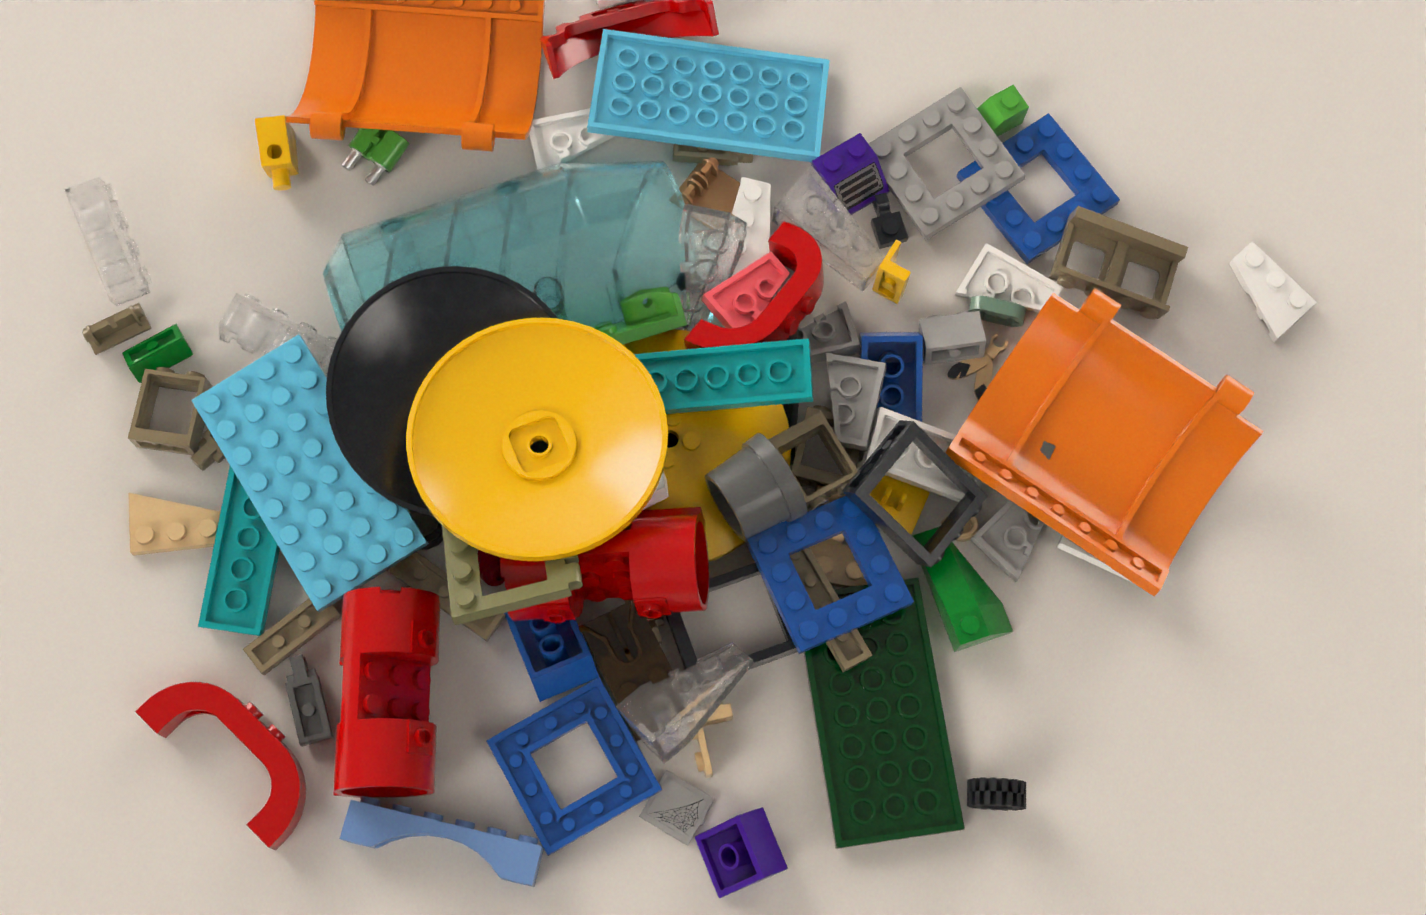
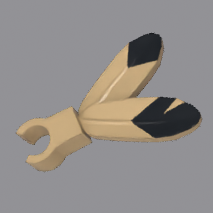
(981, 366)

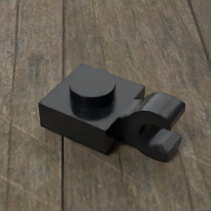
(887, 225)

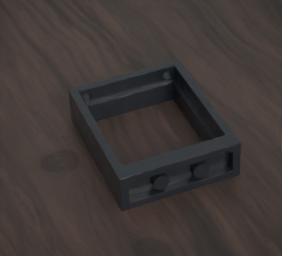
(880, 462)
(759, 658)

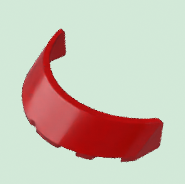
(660, 18)

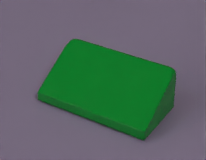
(160, 350)

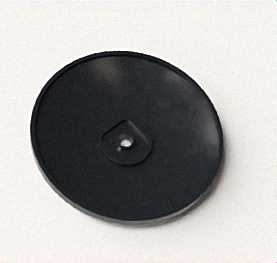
(392, 349)

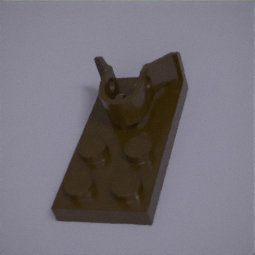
(626, 651)

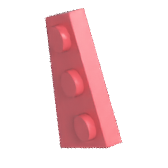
(746, 293)

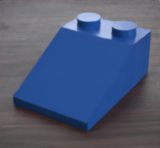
(904, 369)
(553, 655)

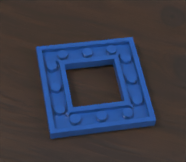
(1090, 189)
(813, 627)
(563, 826)

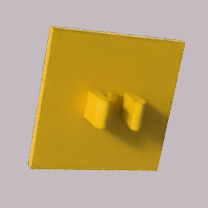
(901, 501)

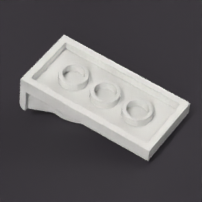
(913, 465)

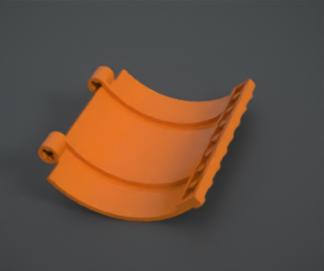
(424, 68)
(1130, 432)

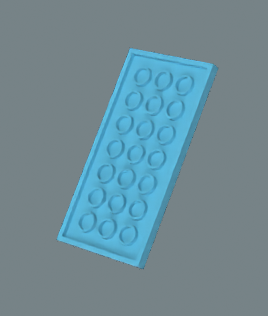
(709, 96)
(285, 455)

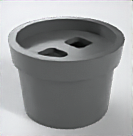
(755, 489)

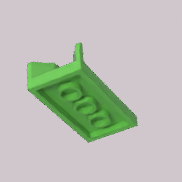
(659, 314)

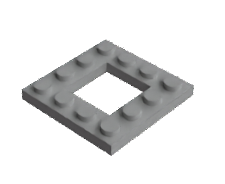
(955, 112)

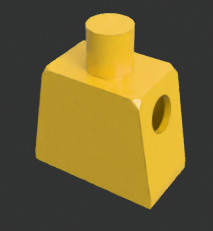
(277, 150)

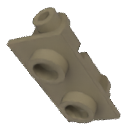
(116, 328)

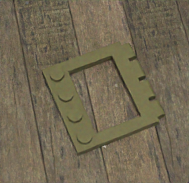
(466, 591)

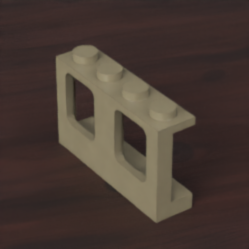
(1120, 245)

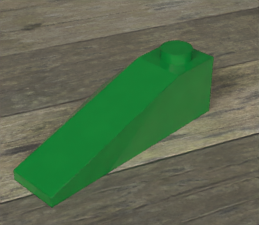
(963, 599)

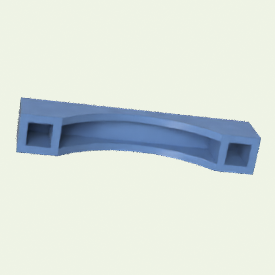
(377, 826)

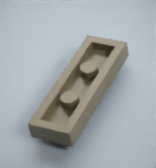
(289, 635)

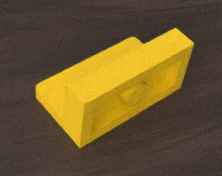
(890, 277)

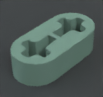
(998, 311)

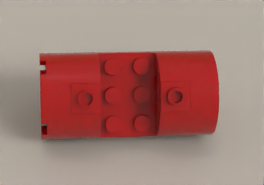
(655, 563)
(387, 660)

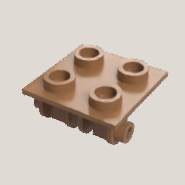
(710, 187)

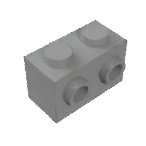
(952, 337)

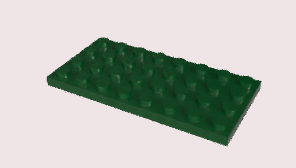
(884, 733)

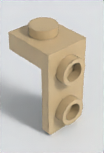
(721, 714)

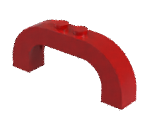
(788, 308)
(288, 787)

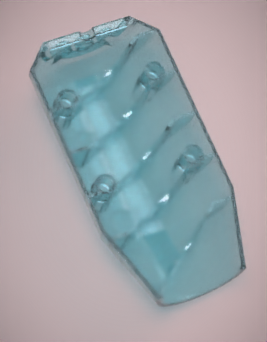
(564, 232)

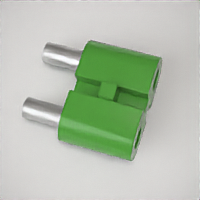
(380, 147)

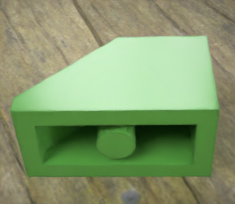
(1004, 110)

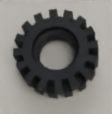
(996, 794)

